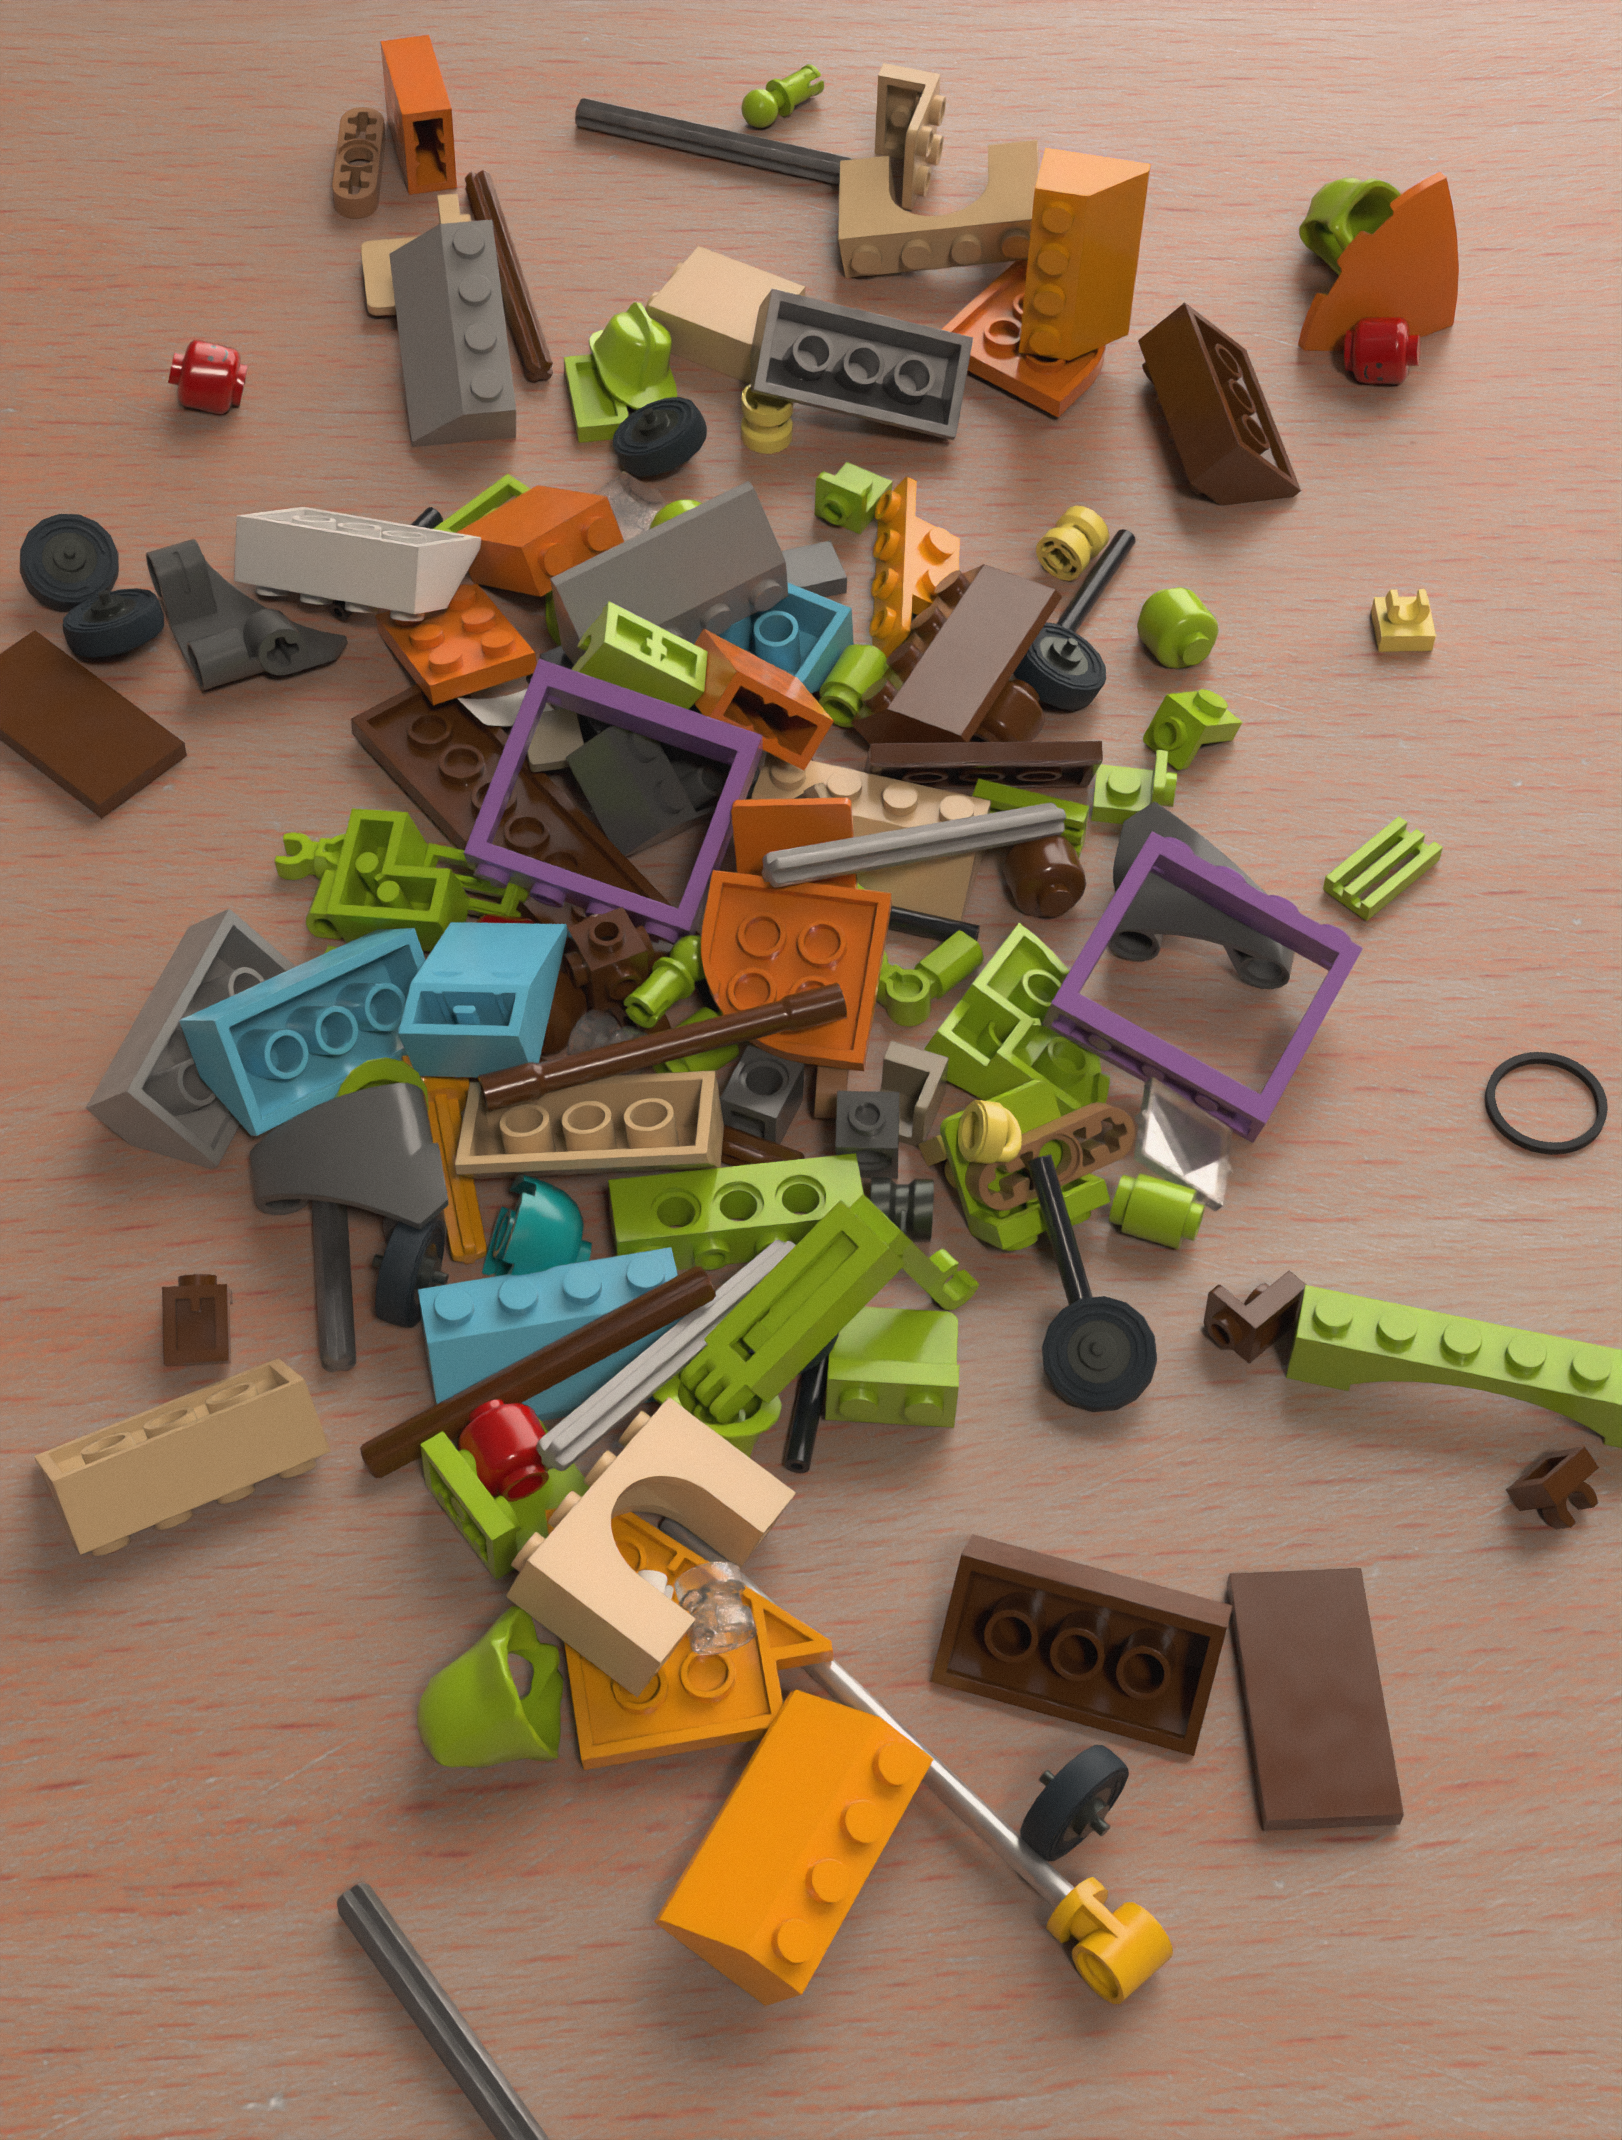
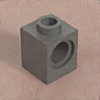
(763, 1094)
(870, 1128)

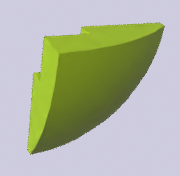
(999, 1035)

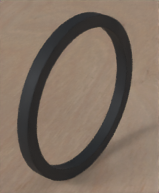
(1528, 1143)

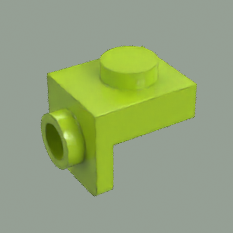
(1188, 722)

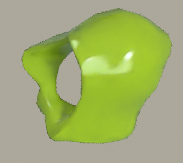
(1341, 212)
(473, 1707)

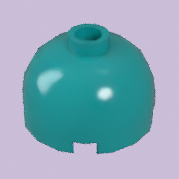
(538, 1233)

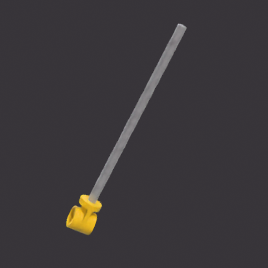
(1113, 1948)

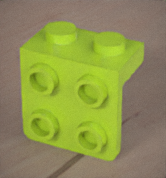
(1018, 1227)
(895, 1368)

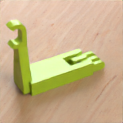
(810, 1302)

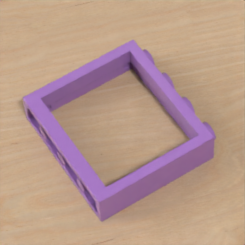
(640, 715)
(1149, 1056)

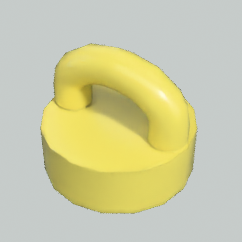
(986, 1130)

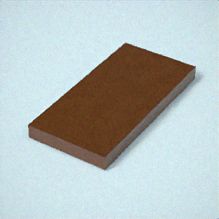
(79, 727)
(1007, 763)
(1313, 1700)

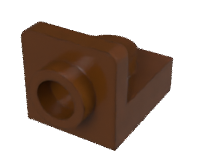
(196, 1321)
(1259, 1321)

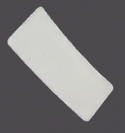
(498, 710)

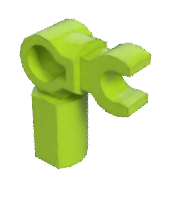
(313, 859)
(910, 991)

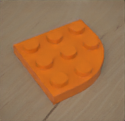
(995, 325)
(791, 940)

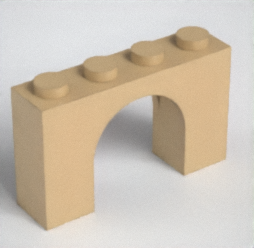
(885, 239)
(583, 1584)

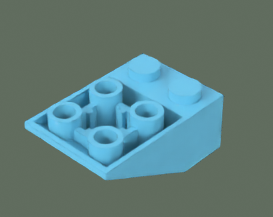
(482, 998)

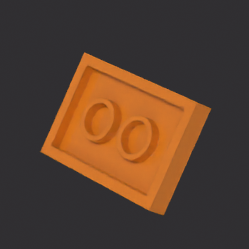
(459, 646)

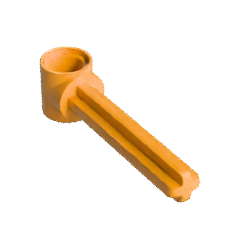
(463, 1218)

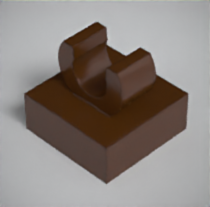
(1552, 1481)

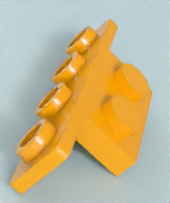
(909, 565)

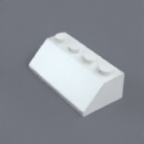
(352, 560)

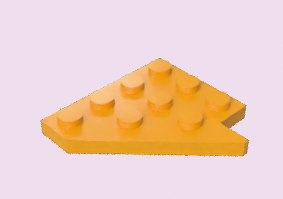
(694, 1696)

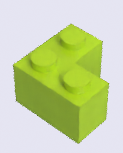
(385, 884)

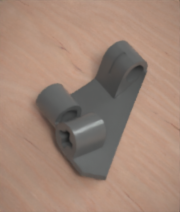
(223, 629)
(1168, 910)
(358, 1152)

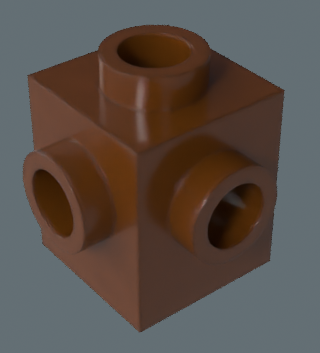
(608, 958)

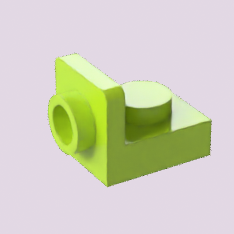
(849, 496)
(1127, 790)

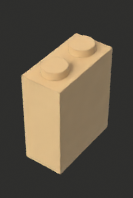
(714, 310)

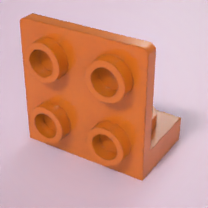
(789, 823)

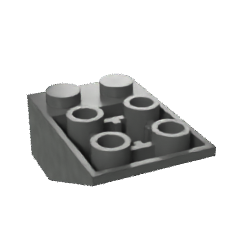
(647, 787)

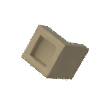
(553, 740)
(921, 1087)

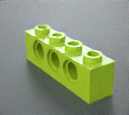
(709, 1199)

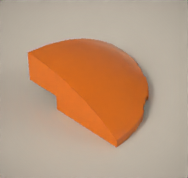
(1396, 272)

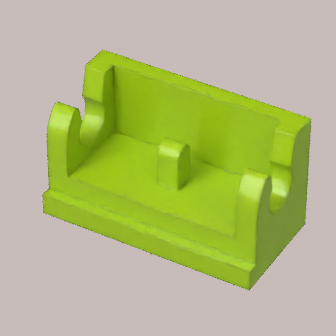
(642, 657)

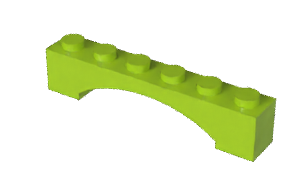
(1365, 1340)

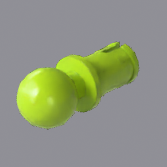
(762, 106)
(670, 981)

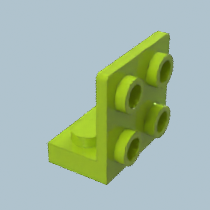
(490, 1523)

